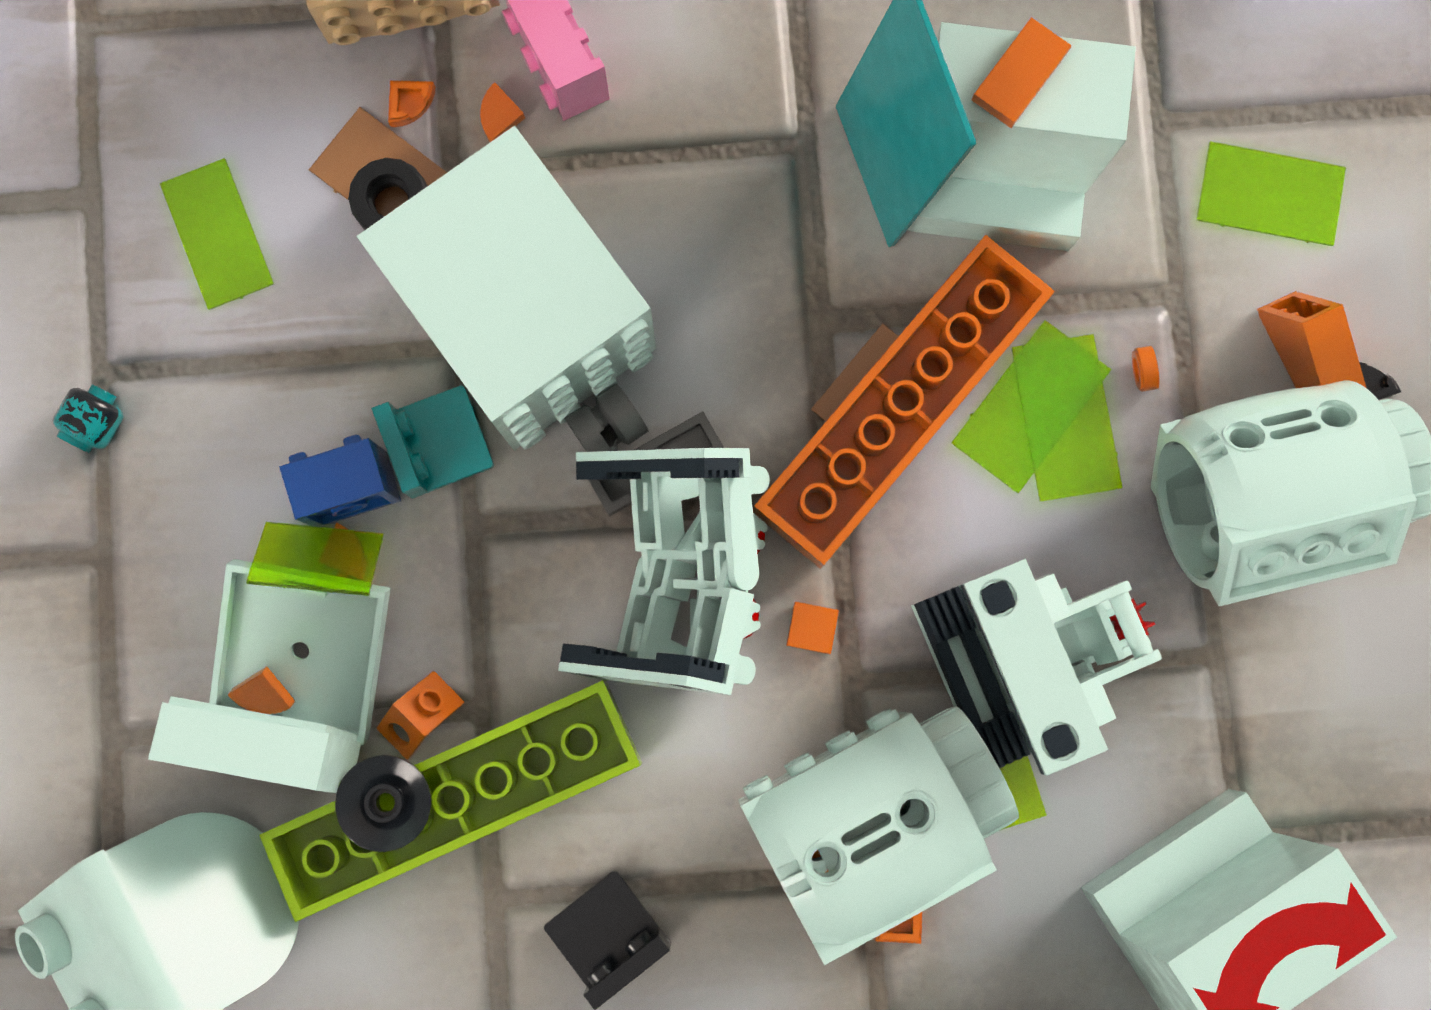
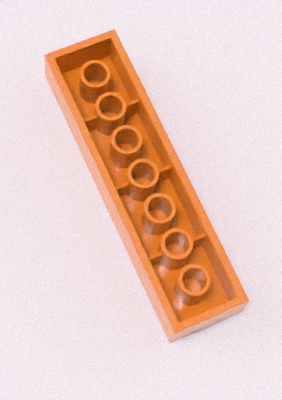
(902, 401)

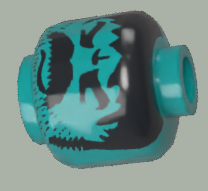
(88, 418)

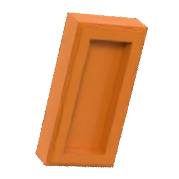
(1021, 72)

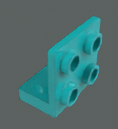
(433, 441)

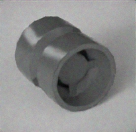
(612, 409)

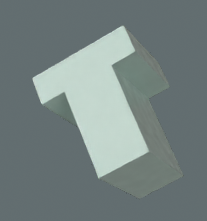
(1031, 178)

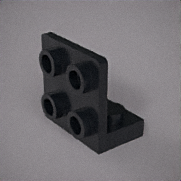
(607, 938)

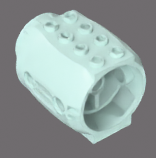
(1291, 488)
(879, 858)

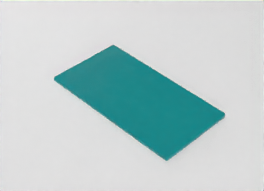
(904, 118)

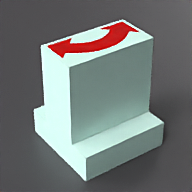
(1236, 912)

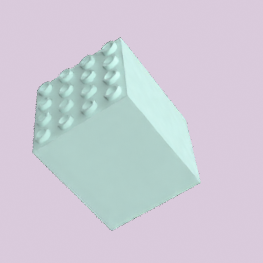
(513, 288)

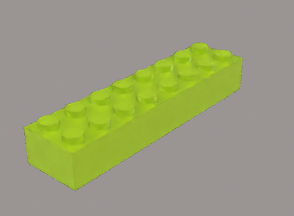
(473, 794)

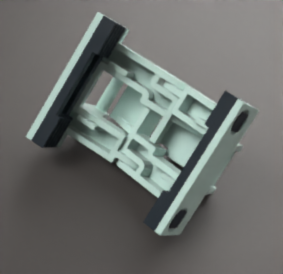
(718, 545)
(1023, 661)

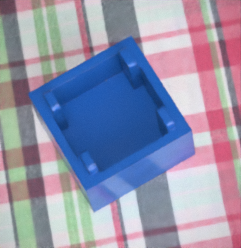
(339, 482)

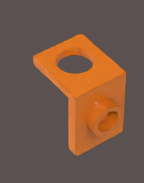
(419, 713)

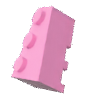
(560, 54)

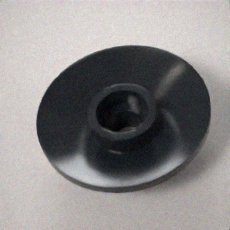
(360, 810)

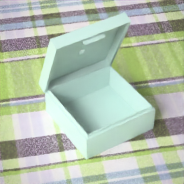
(331, 687)

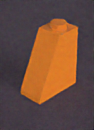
(1312, 339)

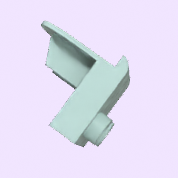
(162, 920)

